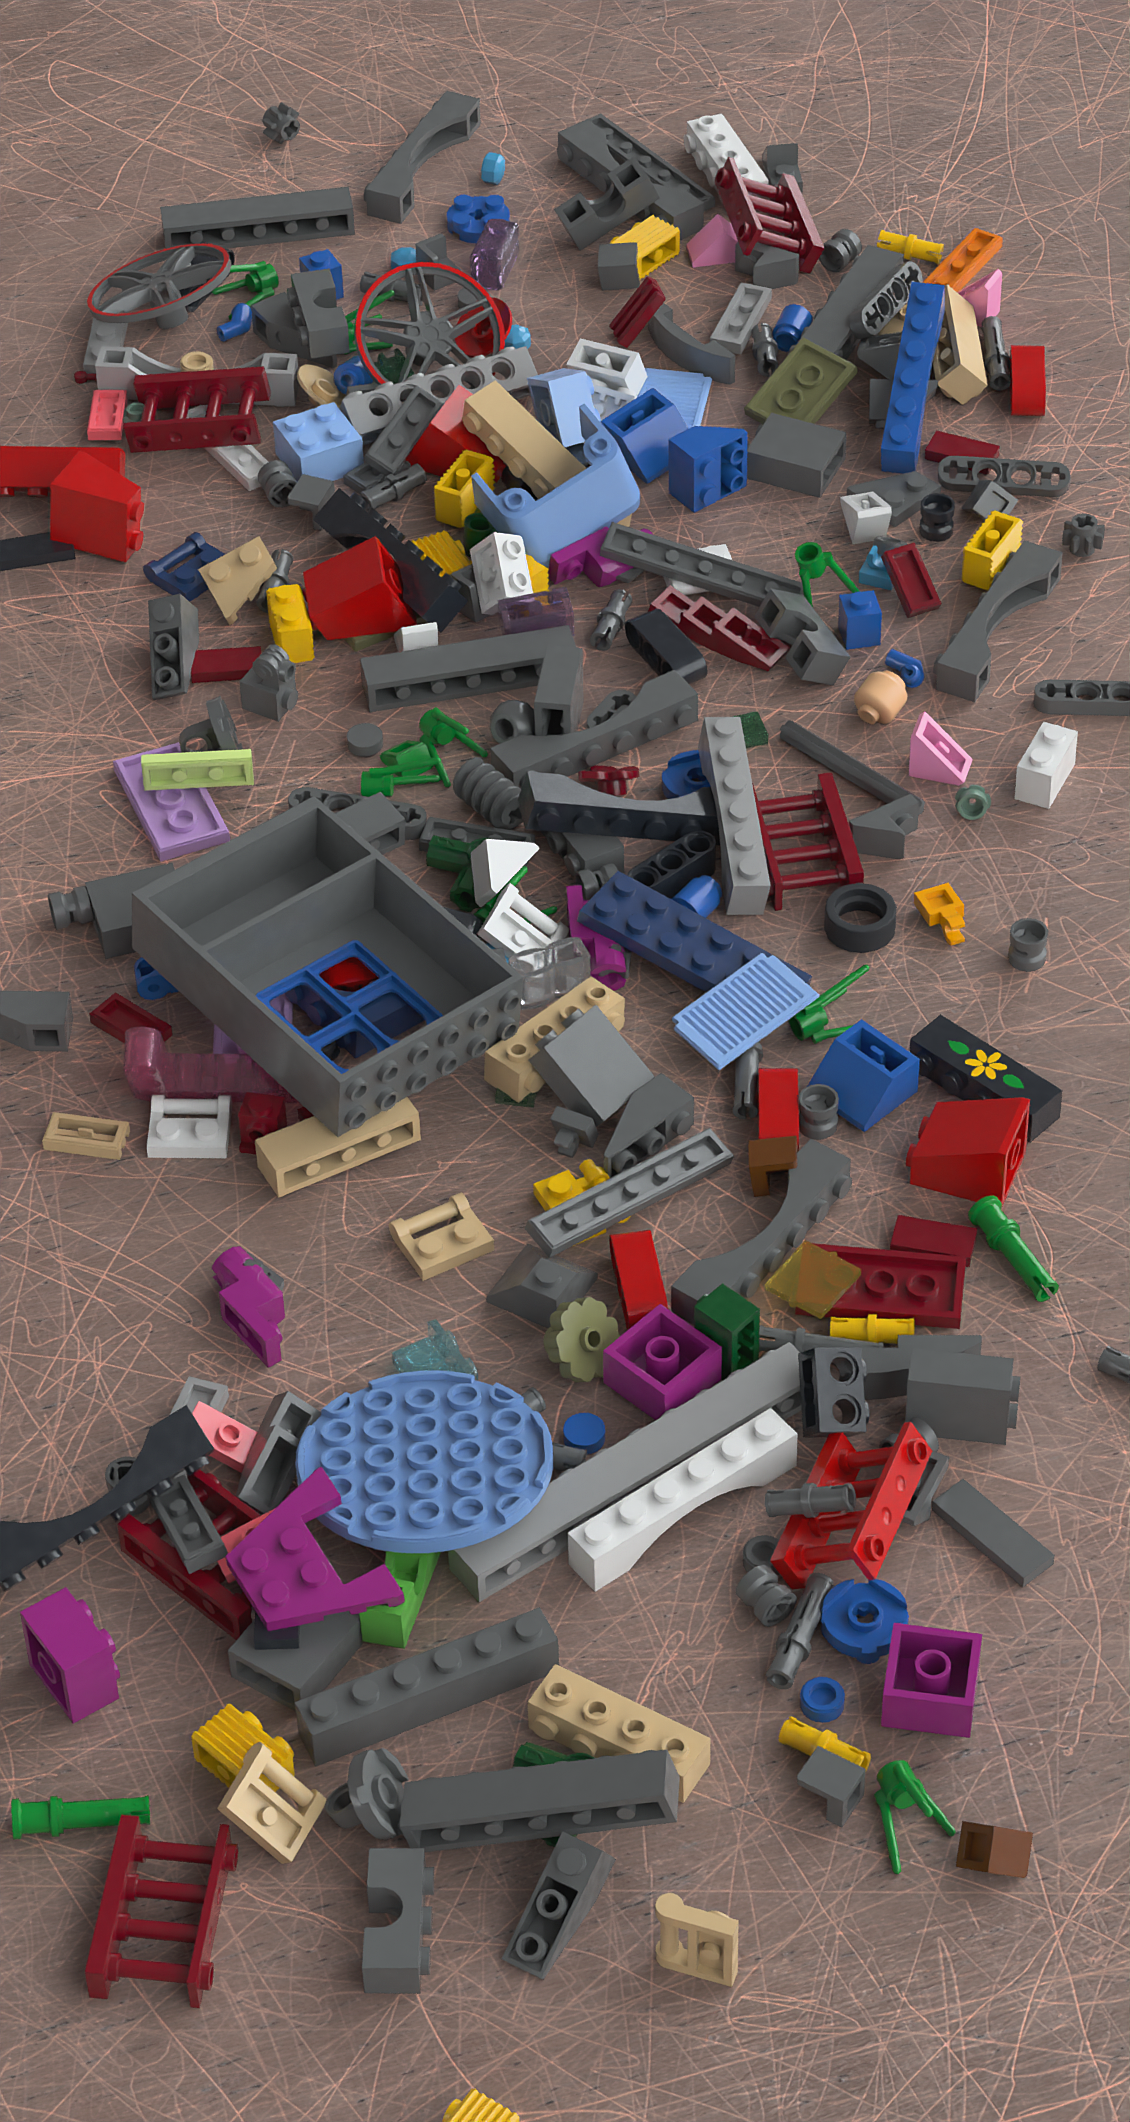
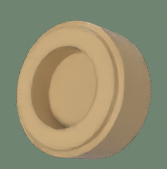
(196, 362)

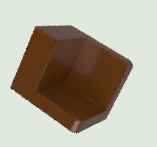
(770, 1157)
(994, 1849)

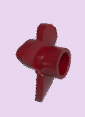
(609, 779)

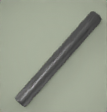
(844, 764)

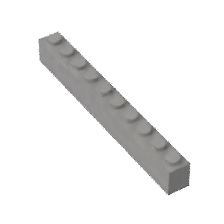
(627, 1467)

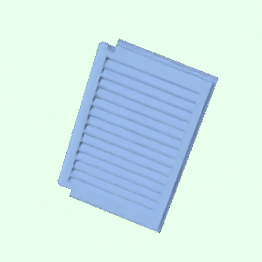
(684, 389)
(743, 1009)

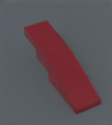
(723, 633)

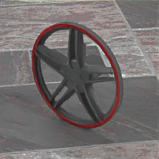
(161, 287)
(426, 335)

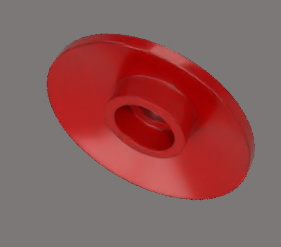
(480, 338)

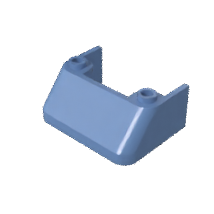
(575, 508)

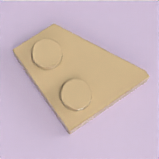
(238, 576)

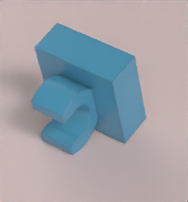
(874, 572)

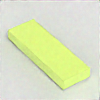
(197, 769)

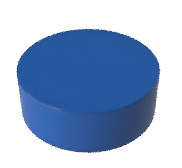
(584, 1432)
(822, 1699)

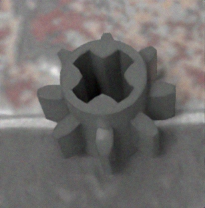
(281, 123)
(1083, 535)

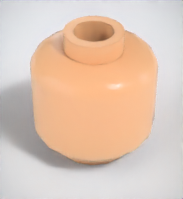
(880, 697)

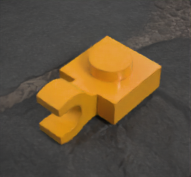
(942, 907)

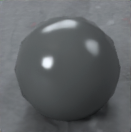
(512, 720)

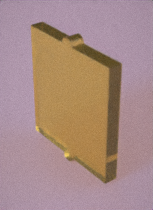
(813, 1279)

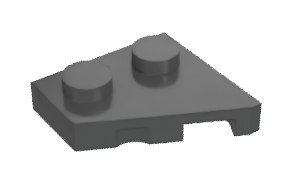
(901, 492)

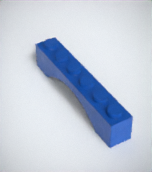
(911, 378)

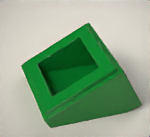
(404, 753)

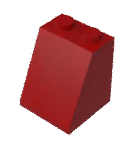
(448, 437)
(96, 509)
(357, 593)
(971, 1147)

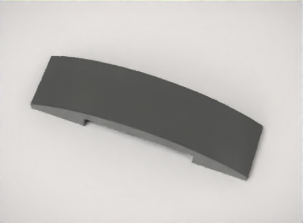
(689, 353)

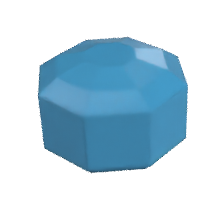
(493, 168)
(403, 256)
(518, 337)

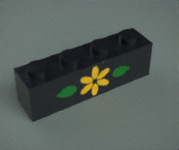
(980, 1072)

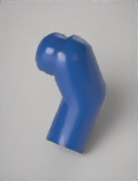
(239, 323)
(910, 668)

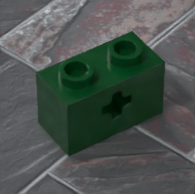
(732, 1325)

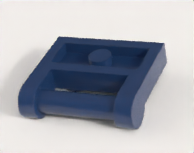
(186, 578)

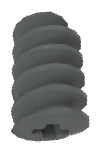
(488, 793)

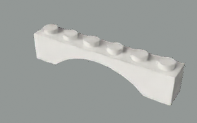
(620, 1534)

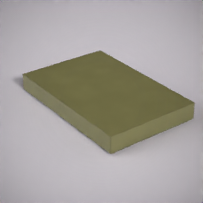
(802, 384)

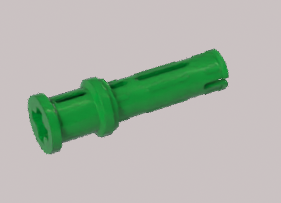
(1004, 1236)
(56, 1815)

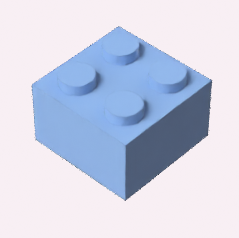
(557, 402)
(318, 443)

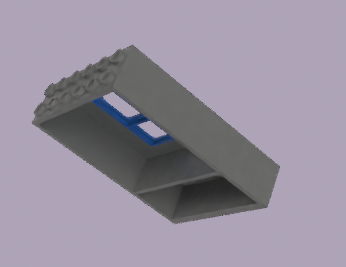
(295, 903)

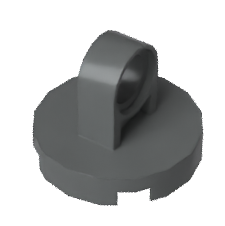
(216, 731)
(370, 1795)

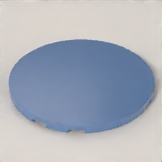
(428, 1461)

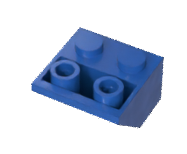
(644, 431)
(707, 465)
(868, 1074)

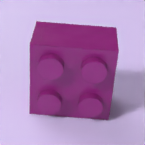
(661, 1363)
(71, 1654)
(931, 1680)

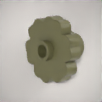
(578, 1338)

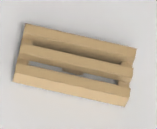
(84, 1140)

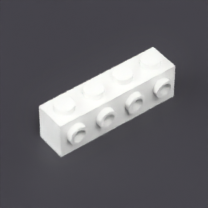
(712, 142)

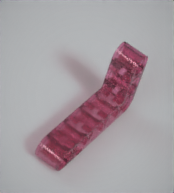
(191, 1076)

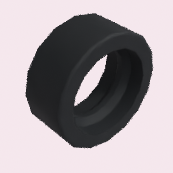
(858, 937)

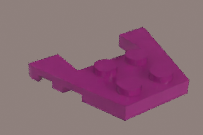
(289, 1573)

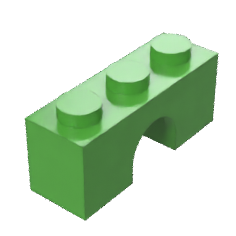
(394, 1624)

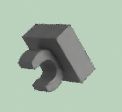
(571, 1130)

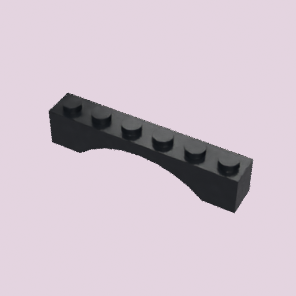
(423, 588)
(566, 806)
(168, 1450)

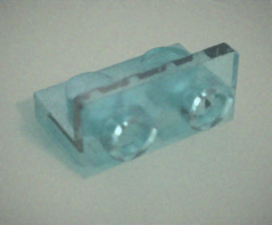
(433, 1353)

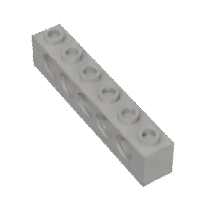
(510, 362)

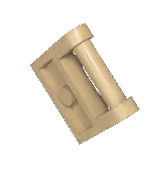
(445, 1246)
(263, 1812)
(711, 1941)

